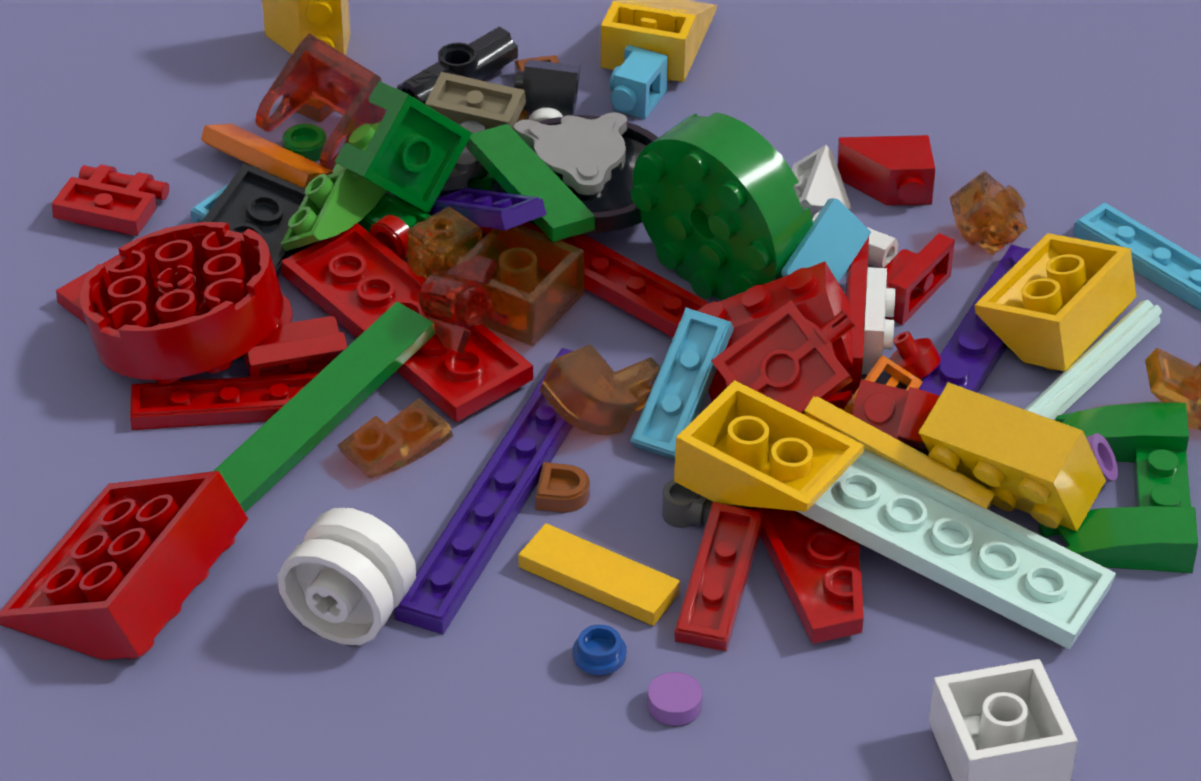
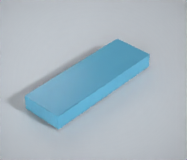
(681, 382)

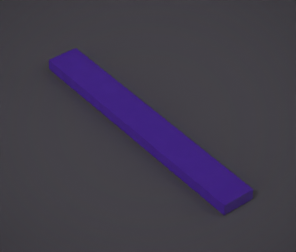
(484, 516)

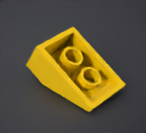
(760, 453)

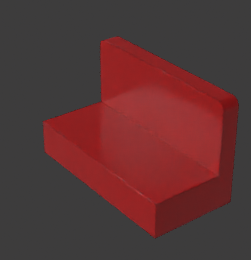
(919, 275)
(297, 348)

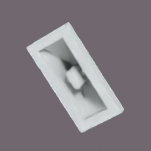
(819, 180)

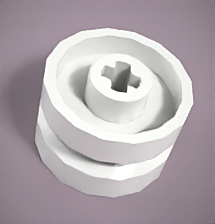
(347, 576)

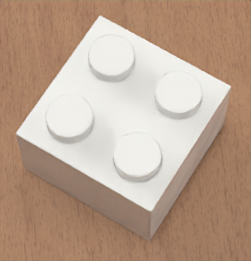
(1002, 725)

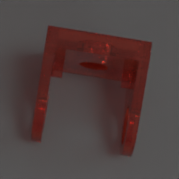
(329, 77)

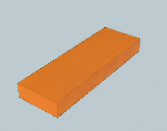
(262, 154)

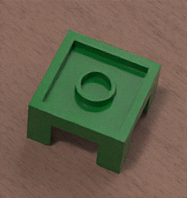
(409, 150)

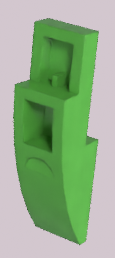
(334, 200)

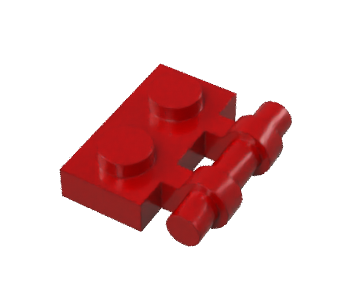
(109, 199)

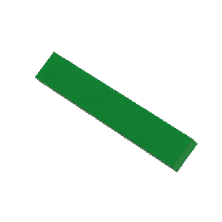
(324, 403)

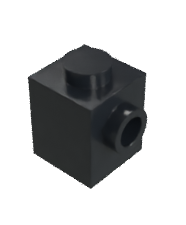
(549, 86)

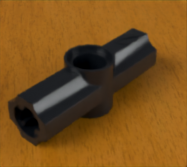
(466, 60)

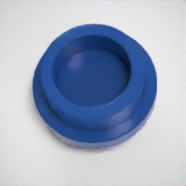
(599, 650)

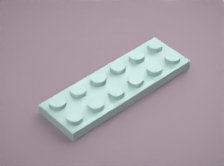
(964, 547)

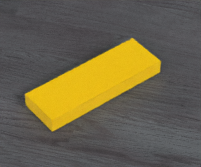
(599, 574)

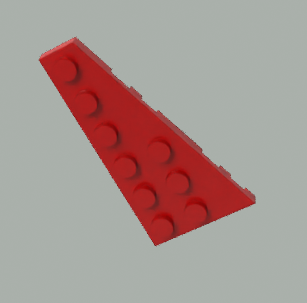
(817, 567)

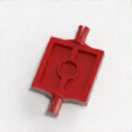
(788, 358)

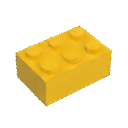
(1016, 454)

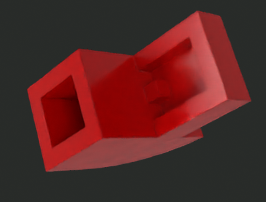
(895, 411)

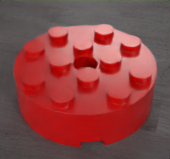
(182, 302)

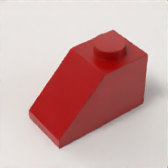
(889, 168)

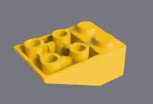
(658, 26)

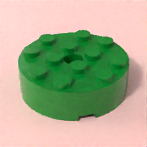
(719, 205)

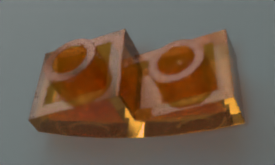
(404, 439)

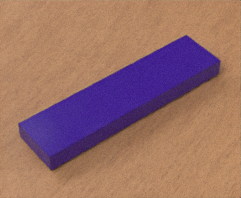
(492, 208)

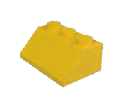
(292, 20)
(1059, 299)

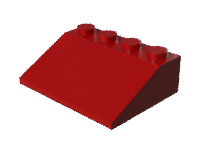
(127, 565)

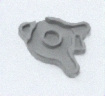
(579, 148)

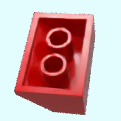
(812, 292)

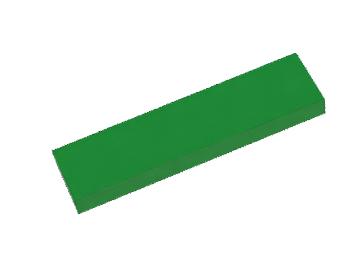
(524, 173)

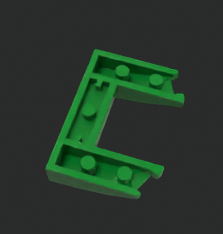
(1163, 525)

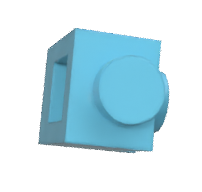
(639, 82)

